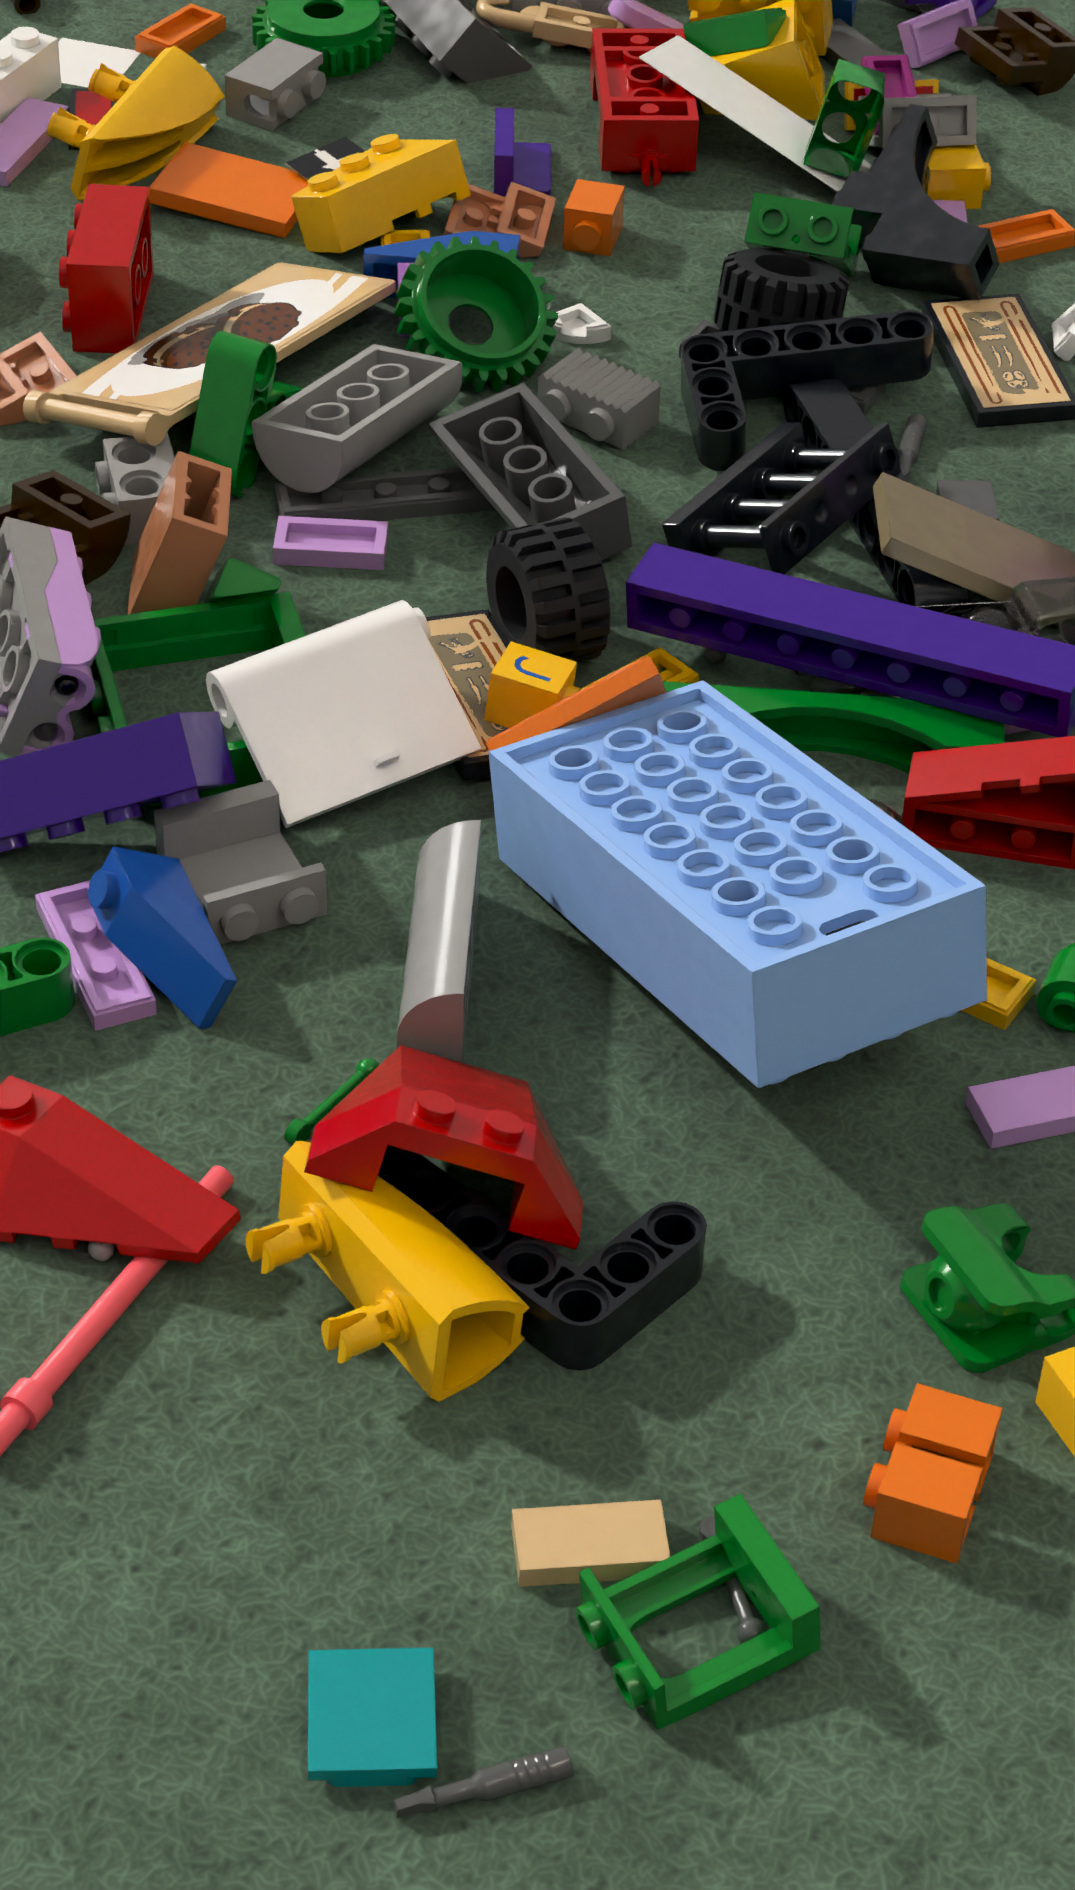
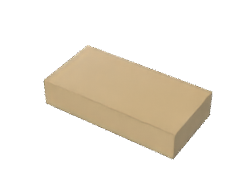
(606, 1537)

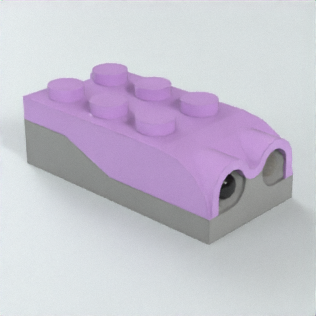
(44, 637)

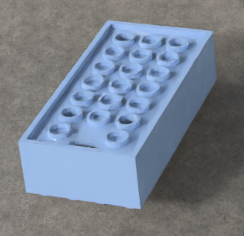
(740, 881)

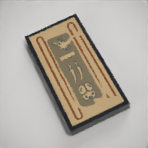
(999, 361)
(468, 651)

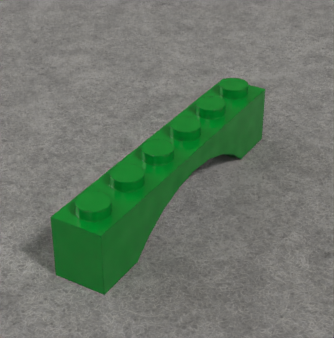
(860, 725)

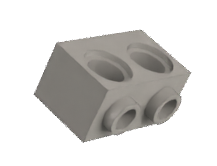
(133, 478)

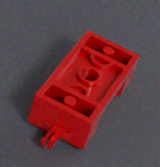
(643, 114)

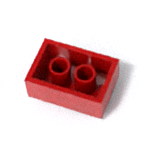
(107, 268)

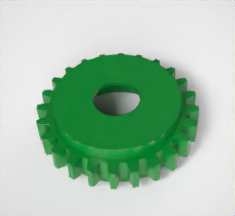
(345, 31)
(491, 283)

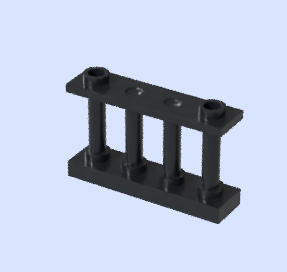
(780, 468)

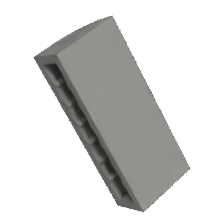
(441, 942)

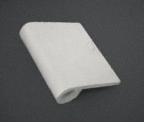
(344, 711)

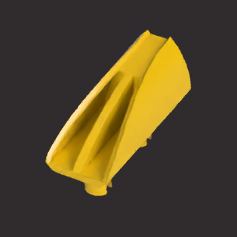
(147, 124)
(402, 1274)

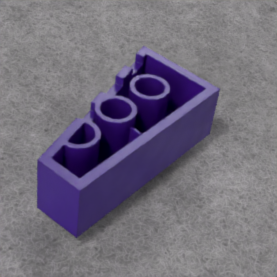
(112, 776)

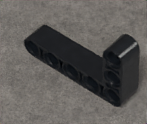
(759, 362)
(574, 1310)

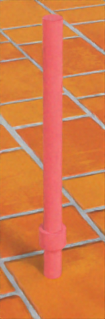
(32, 1397)

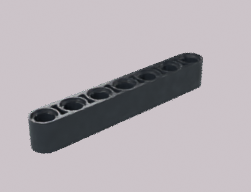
(835, 421)

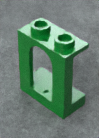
(805, 228)
(736, 1550)

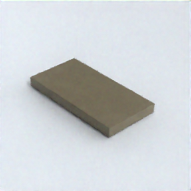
(961, 542)

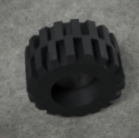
(777, 289)
(549, 589)

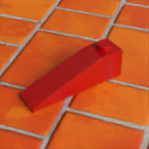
(88, 1182)

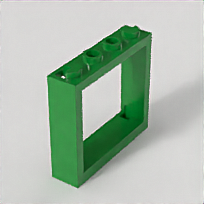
(189, 635)

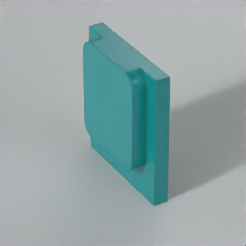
(371, 1716)

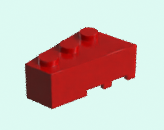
(997, 800)

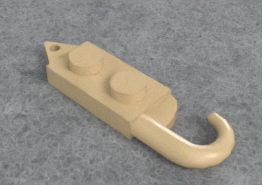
(549, 22)

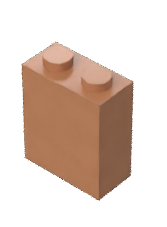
(181, 536)

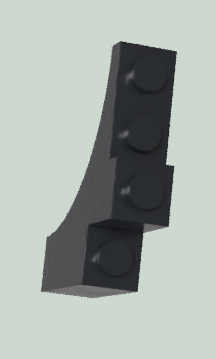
(905, 232)

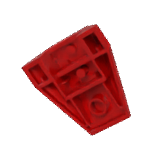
(459, 1118)

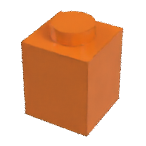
(593, 217)

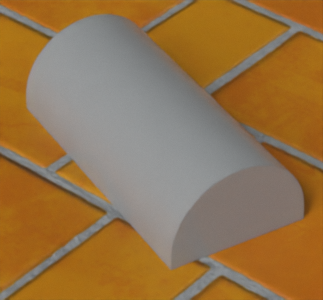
(353, 415)

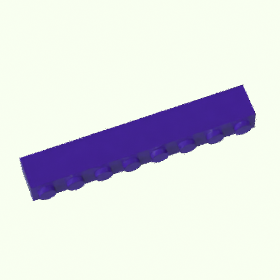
(855, 639)

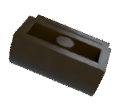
(1022, 50)
(60, 503)

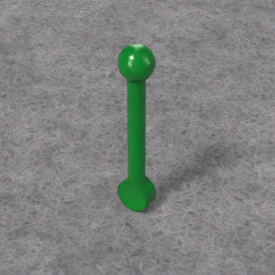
(301, 1129)

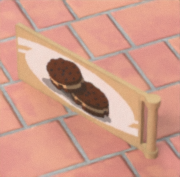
(161, 375)

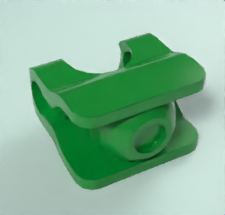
(977, 1295)

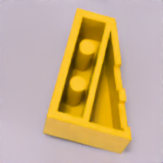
(376, 187)

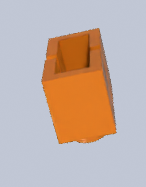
(933, 1473)

